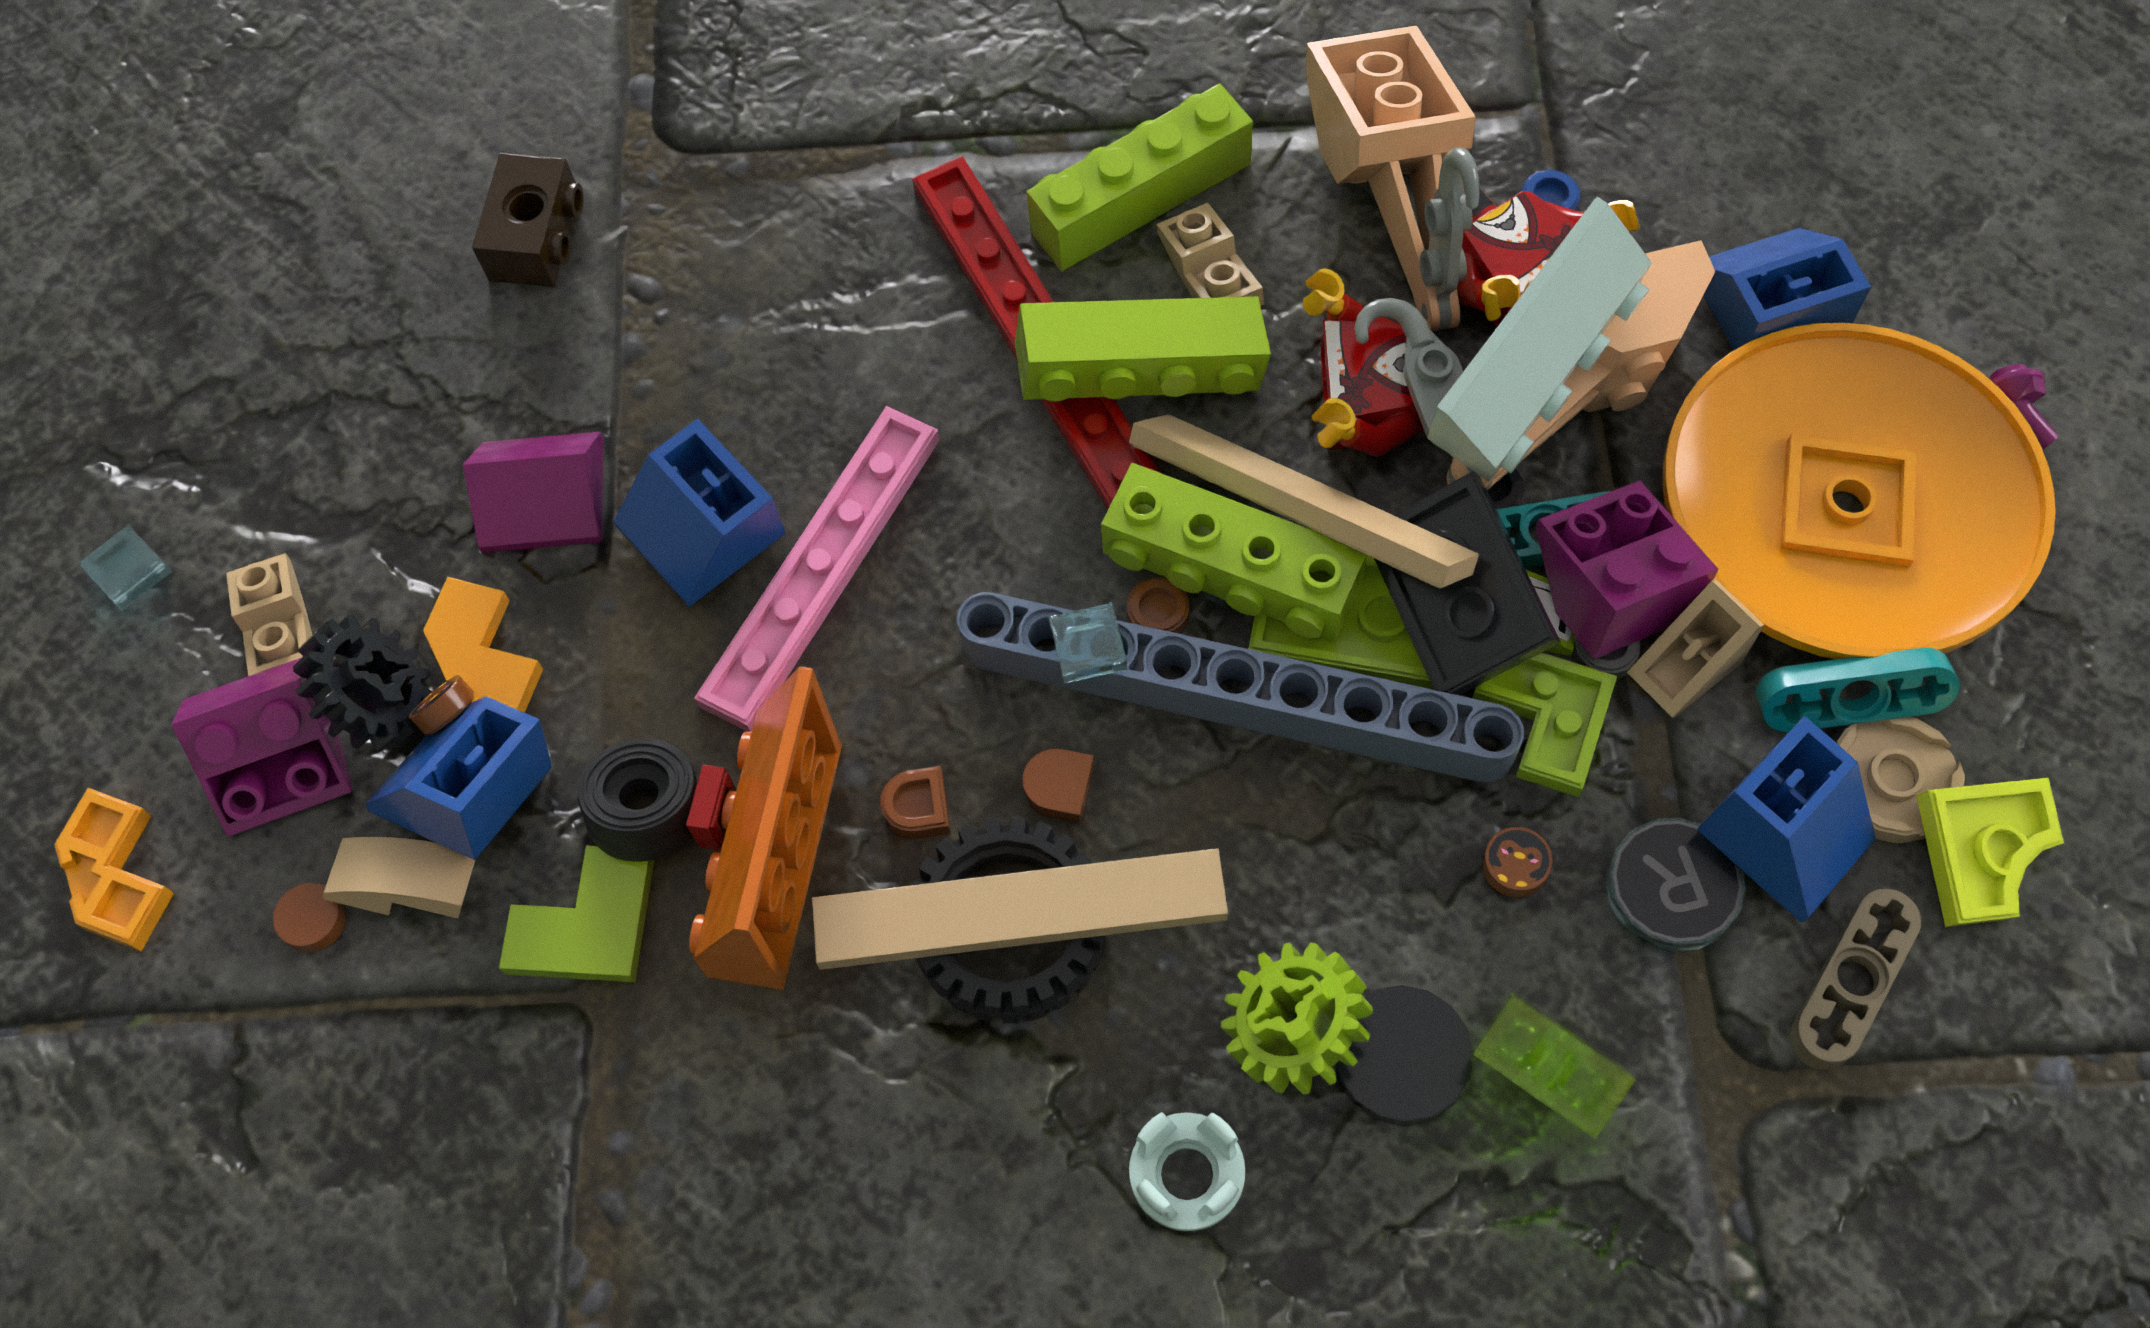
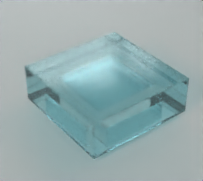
(125, 567)
(1088, 643)

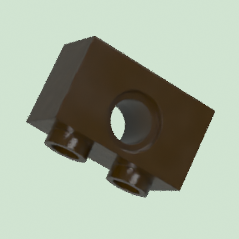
(528, 220)

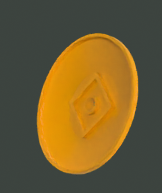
(1925, 443)

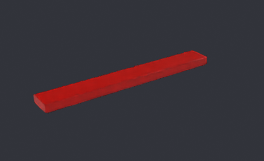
(1002, 281)

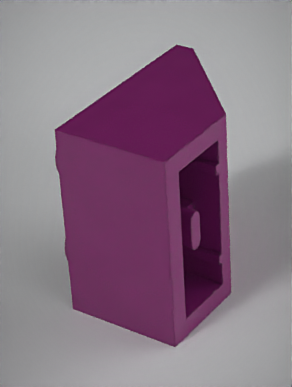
(1620, 568)
(260, 749)

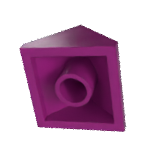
(536, 491)

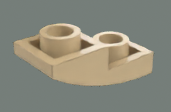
(1207, 256)
(269, 612)
(402, 871)

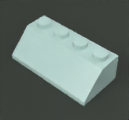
(1541, 344)

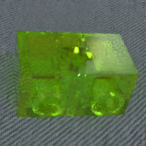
(1553, 1064)

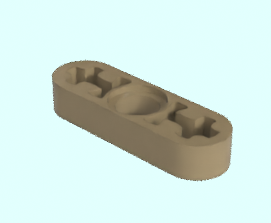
(1850, 1028)

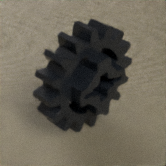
(362, 682)

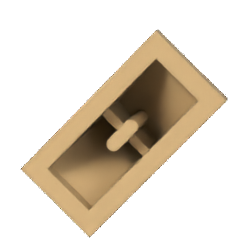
(1697, 649)

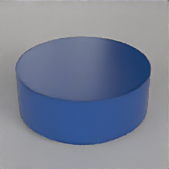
(1554, 188)

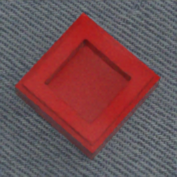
(707, 806)

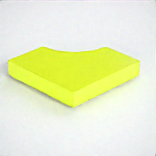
(1983, 843)

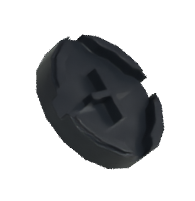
(1414, 1057)

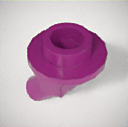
(2023, 388)

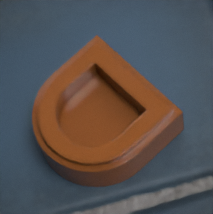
(1058, 783)
(916, 804)

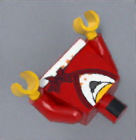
(1513, 245)
(1361, 383)

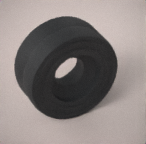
(627, 769)

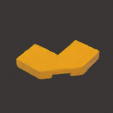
(460, 638)
(92, 854)

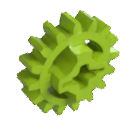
(1299, 1009)

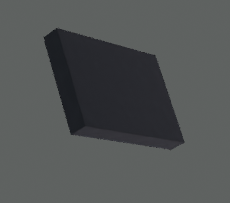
(1481, 621)

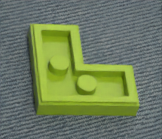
(1566, 713)
(593, 939)

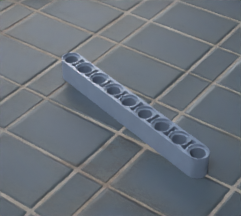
(1261, 706)

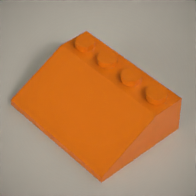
(769, 838)

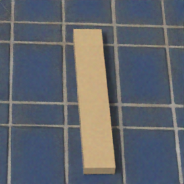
(1305, 500)
(1019, 909)

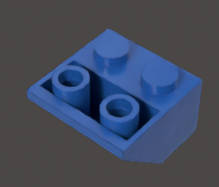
(1784, 285)
(697, 513)
(466, 777)
(1796, 819)

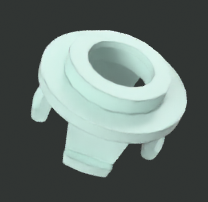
(1195, 1132)

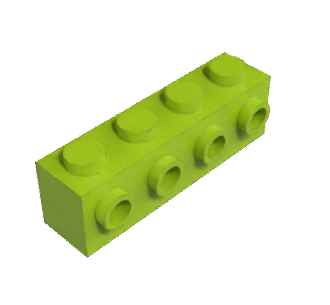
(1140, 176)
(1141, 347)
(1232, 553)

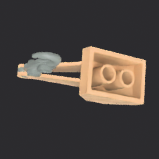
(1392, 111)
(1615, 381)

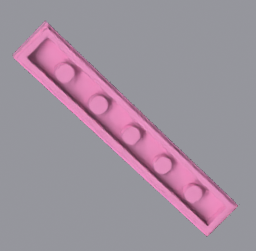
(817, 568)

